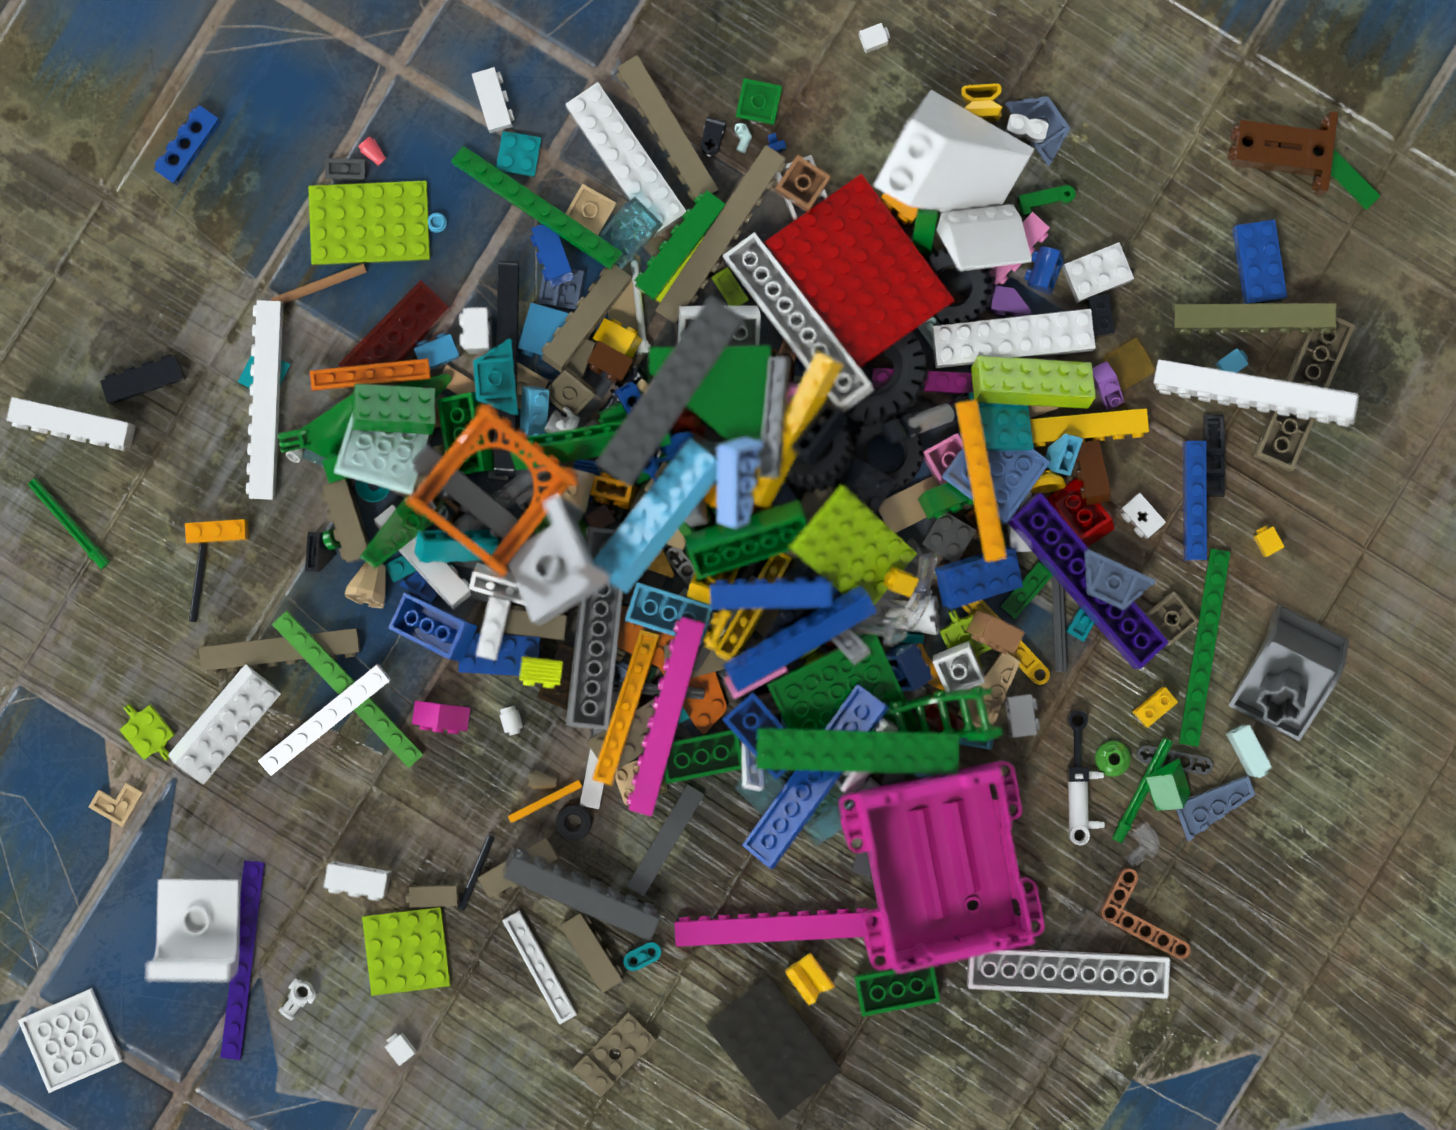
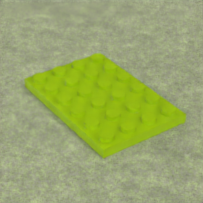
(369, 223)
(851, 546)

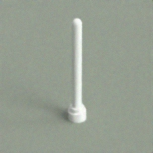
(644, 346)

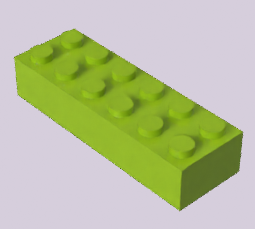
(1033, 382)

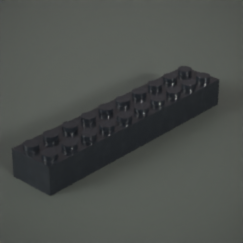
(871, 489)

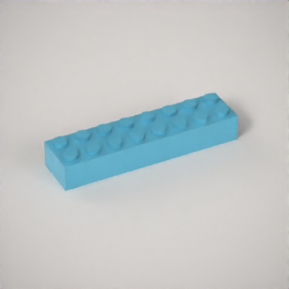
(658, 515)

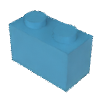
(438, 351)

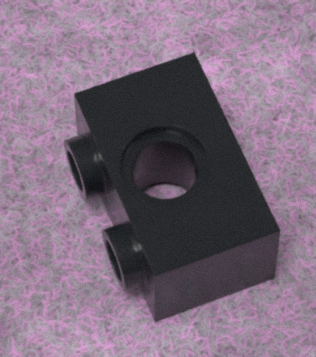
(1101, 315)

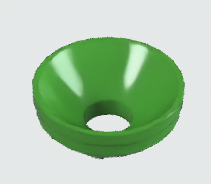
(1102, 755)

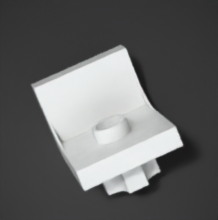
(197, 930)

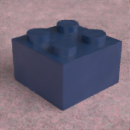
(908, 666)

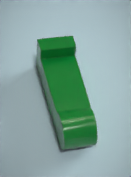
(1029, 201)

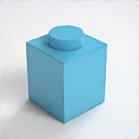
(1233, 361)

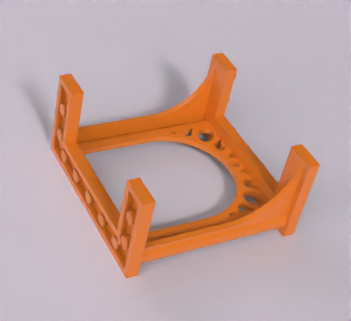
(460, 450)

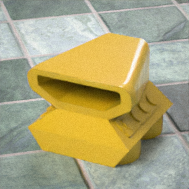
(981, 101)
(809, 978)

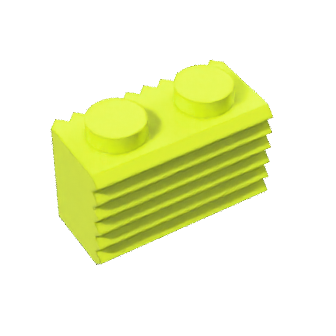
(540, 671)

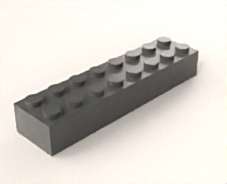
(581, 893)

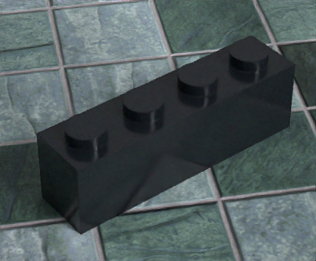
(142, 379)

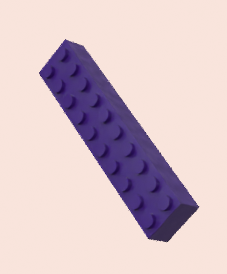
(1064, 557)

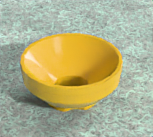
(1048, 482)

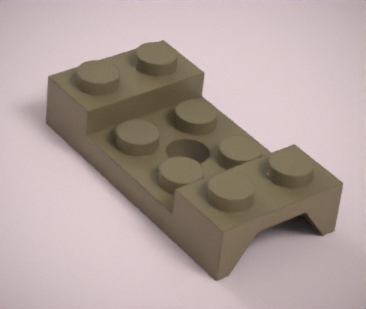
(600, 1069)

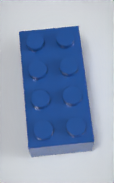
(1259, 262)
(976, 580)
(432, 627)
(508, 659)
(745, 721)

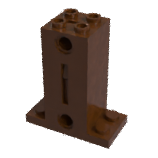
(1286, 149)

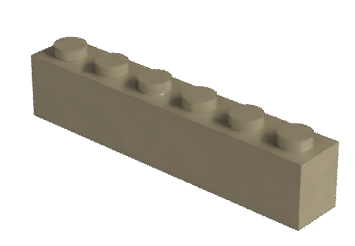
(586, 317)

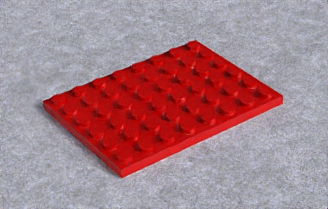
(859, 271)

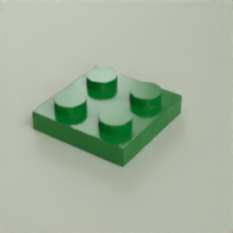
(758, 101)

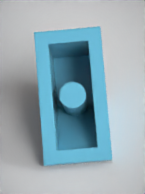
(1063, 454)

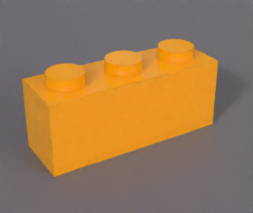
(216, 531)

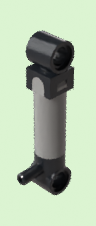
(913, 424)

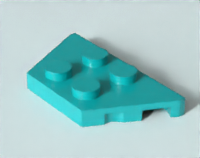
(496, 378)

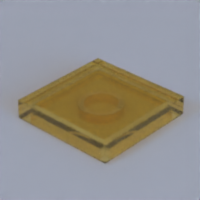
(1130, 364)

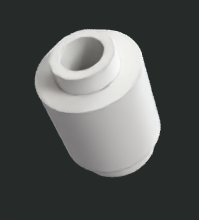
(511, 720)

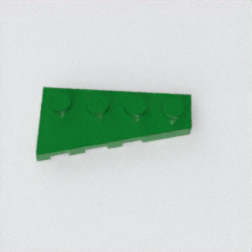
(395, 534)

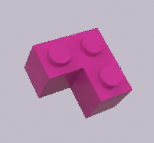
(440, 717)

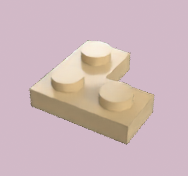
(117, 809)

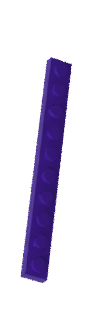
(240, 984)

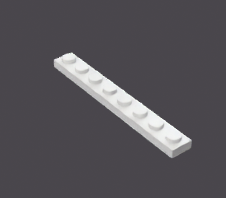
(324, 719)

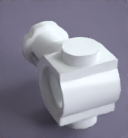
(297, 999)

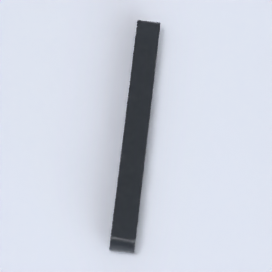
(507, 329)

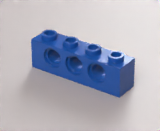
(187, 156)

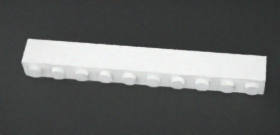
(265, 400)

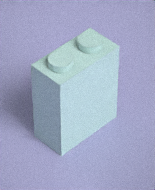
(1249, 751)

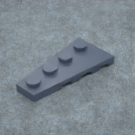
(1212, 805)

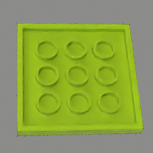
(406, 951)

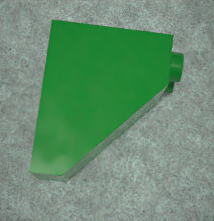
(731, 394)

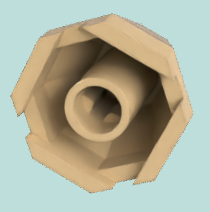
(368, 586)

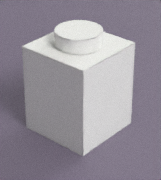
(874, 37)
(400, 1048)

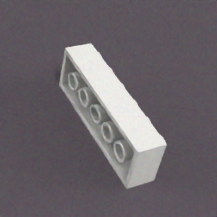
(73, 423)
(224, 724)

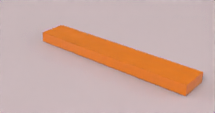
(370, 374)

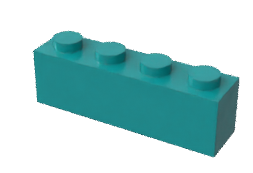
(442, 547)

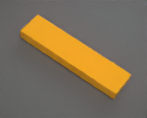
(545, 801)

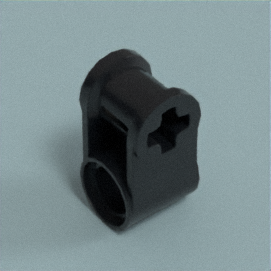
(712, 133)

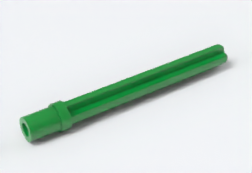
(93, 552)
(1125, 824)

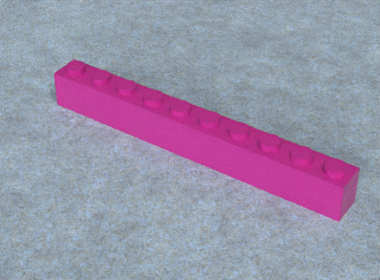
(666, 716)
(770, 928)

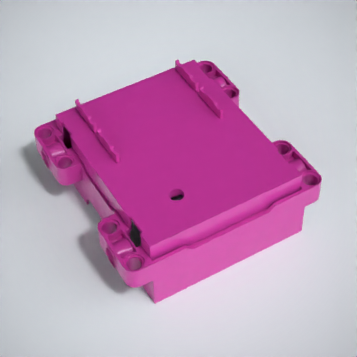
(933, 852)

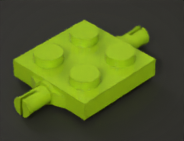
(956, 634)
(147, 732)

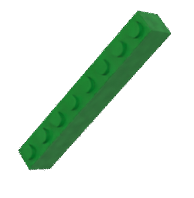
(575, 443)

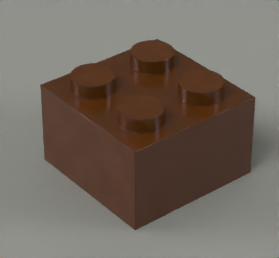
(610, 362)

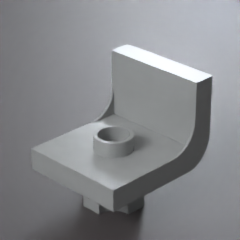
(556, 565)

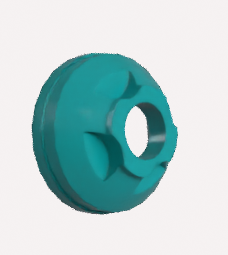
(363, 490)

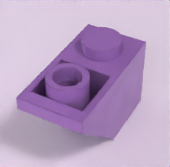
(1008, 301)
(1107, 386)

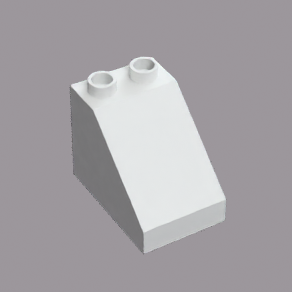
(952, 160)

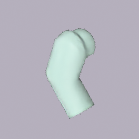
(744, 136)

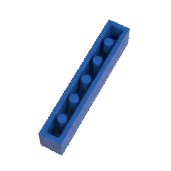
(1194, 501)
(771, 595)

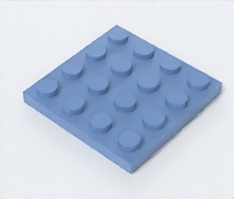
(1011, 476)

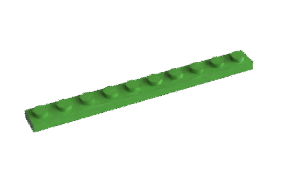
(340, 681)

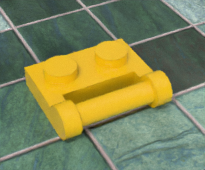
(718, 622)

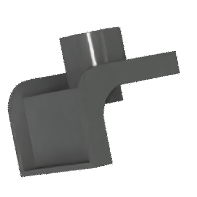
(1291, 673)

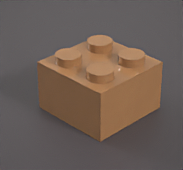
(802, 183)
(994, 633)

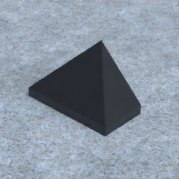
(317, 553)

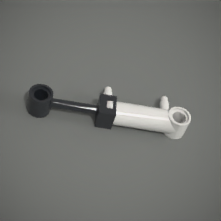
(1078, 786)

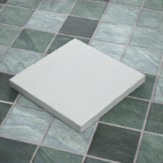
(70, 1040)

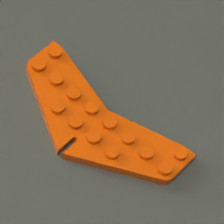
(702, 712)

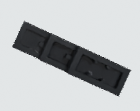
(1215, 449)

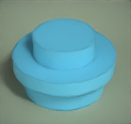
(437, 222)

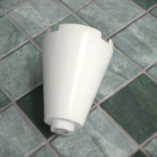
(929, 621)

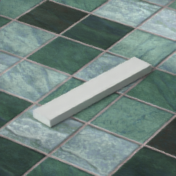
(593, 790)
(539, 967)

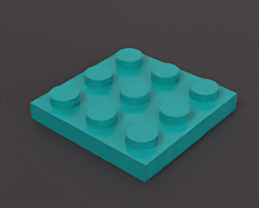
(1005, 426)

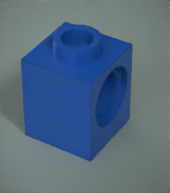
(625, 392)

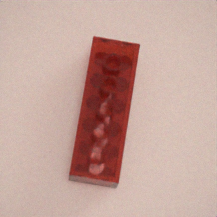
(400, 329)

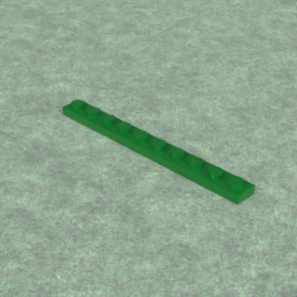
(537, 207)
(1204, 647)

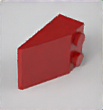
(1087, 521)

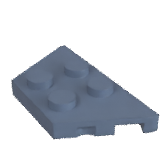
(1045, 110)
(1113, 581)

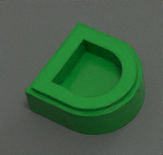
(329, 540)

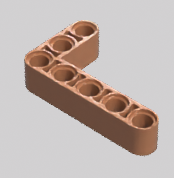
(1137, 923)

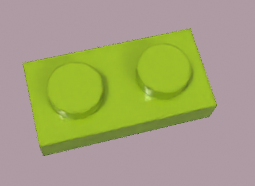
(729, 288)

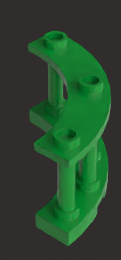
(973, 733)

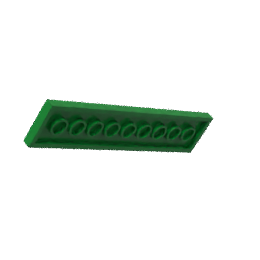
(857, 751)

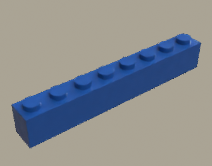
(799, 638)

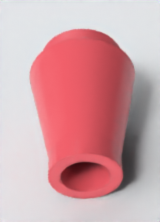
(372, 150)

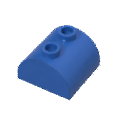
(1045, 269)

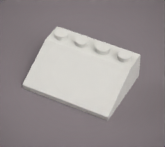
(984, 237)

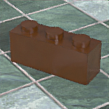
(1092, 473)

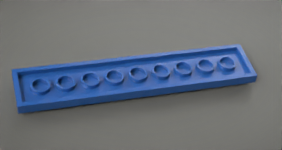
(808, 788)

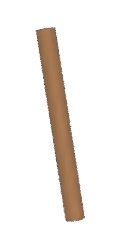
(321, 284)

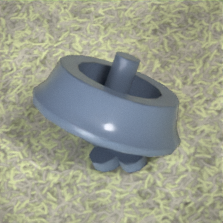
(621, 669)

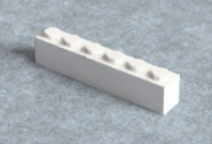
(437, 574)

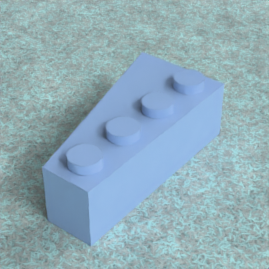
(736, 480)

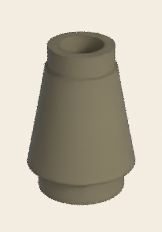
(541, 780)

